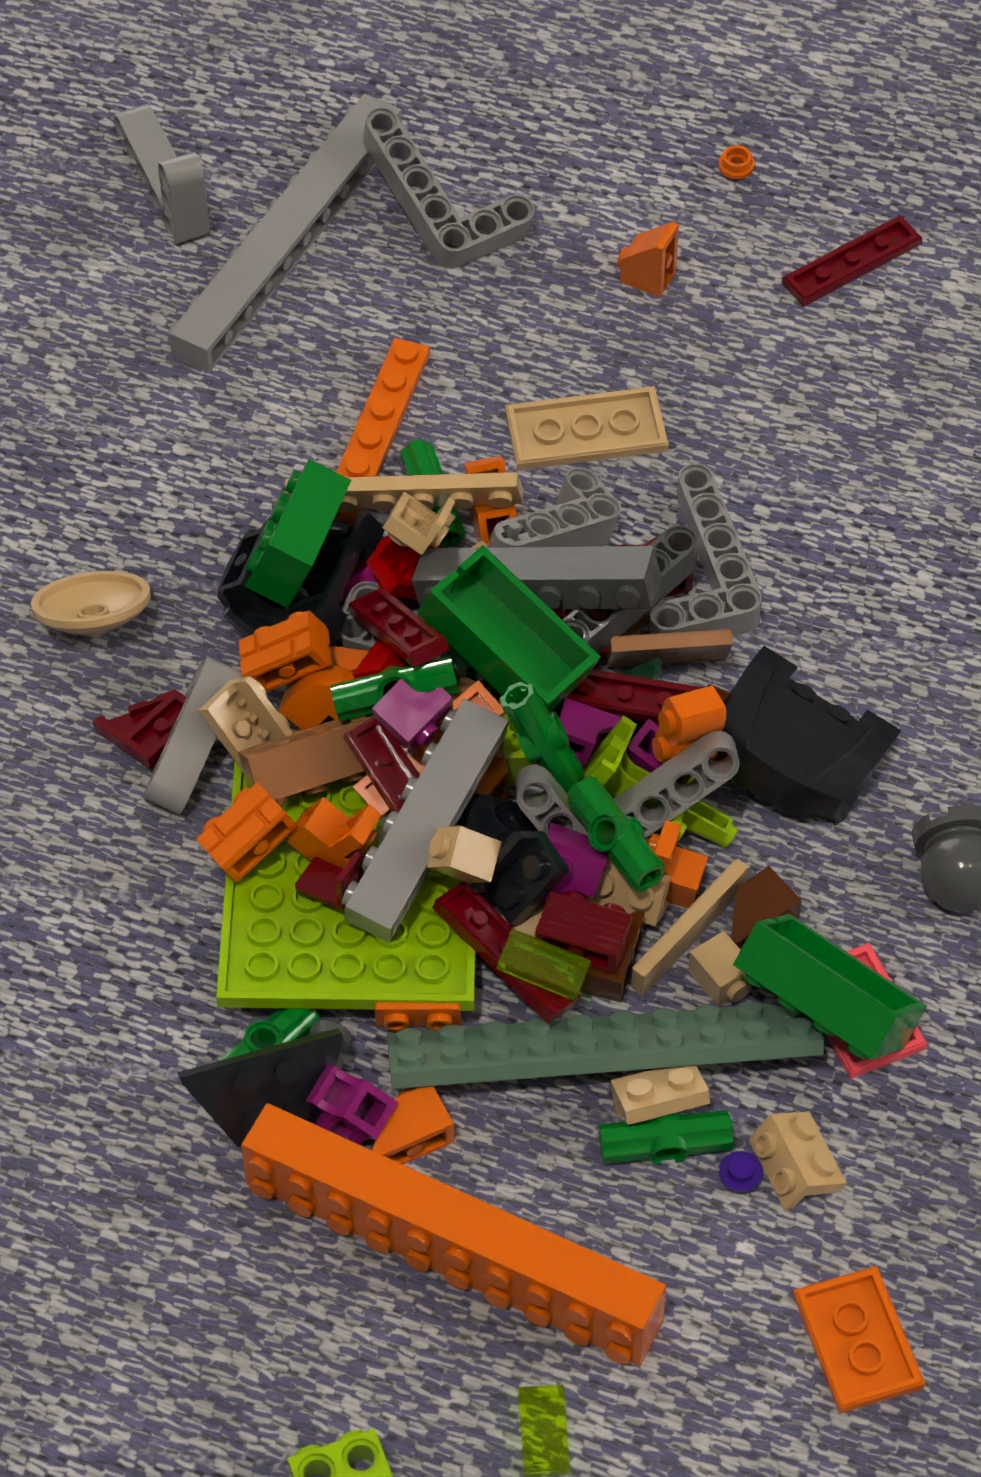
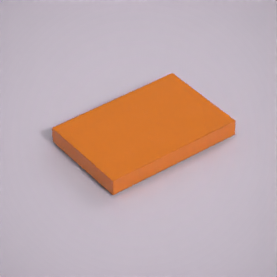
(858, 1339)

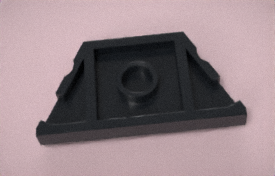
(280, 1075)

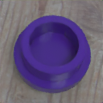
(741, 1172)

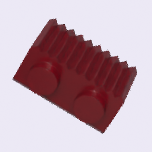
(586, 929)

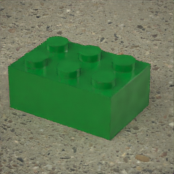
(298, 532)

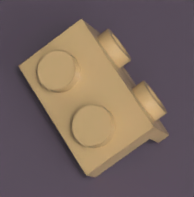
(417, 525)
(243, 716)
(617, 890)
(658, 1093)
(796, 1157)

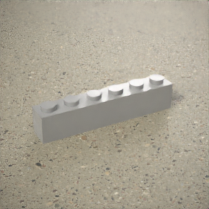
(431, 801)

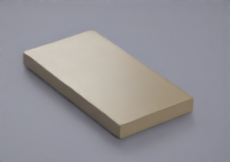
(586, 428)

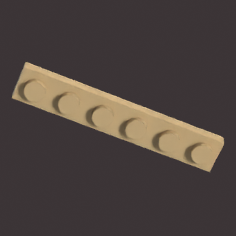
(383, 492)

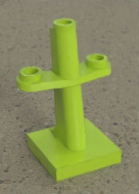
(618, 773)

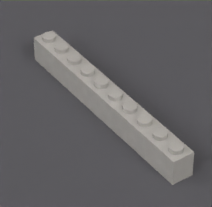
(276, 242)

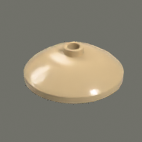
(91, 602)

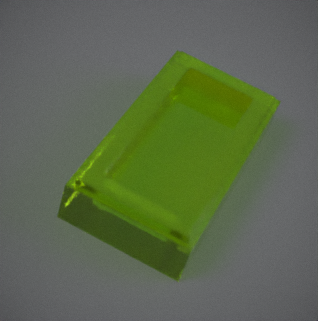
(543, 964)
(543, 1431)

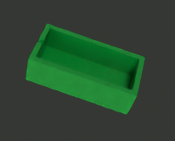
(507, 630)
(829, 987)

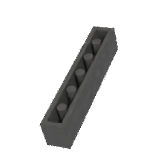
(561, 575)

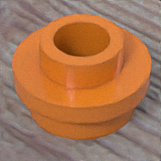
(739, 155)

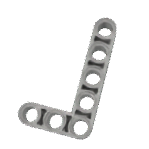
(173, 181)
(433, 200)
(722, 561)
(658, 784)

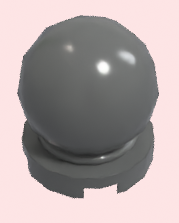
(951, 857)

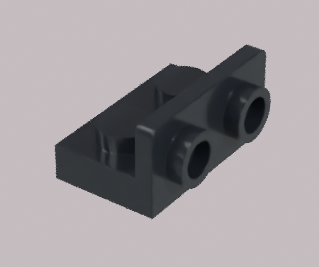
(523, 874)

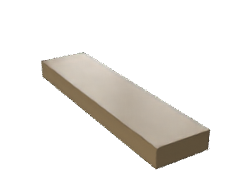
(688, 927)

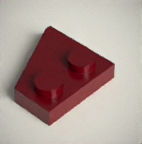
(145, 728)

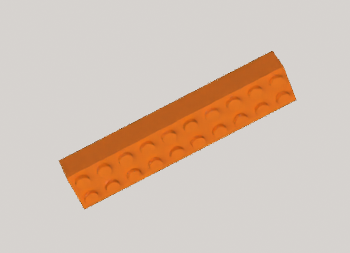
(454, 1235)

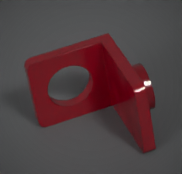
(329, 882)

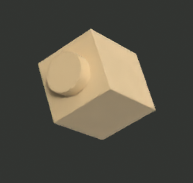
(463, 854)
(714, 970)

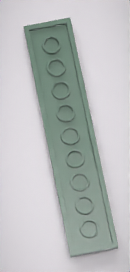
(600, 1044)

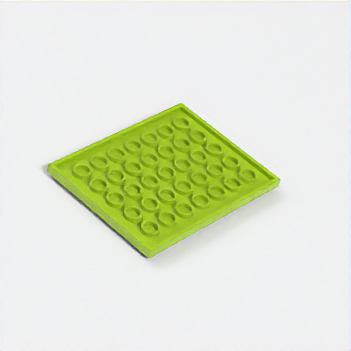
(304, 955)

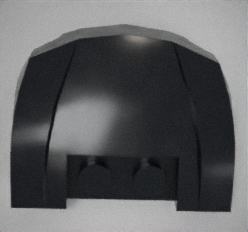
(320, 590)
(798, 745)

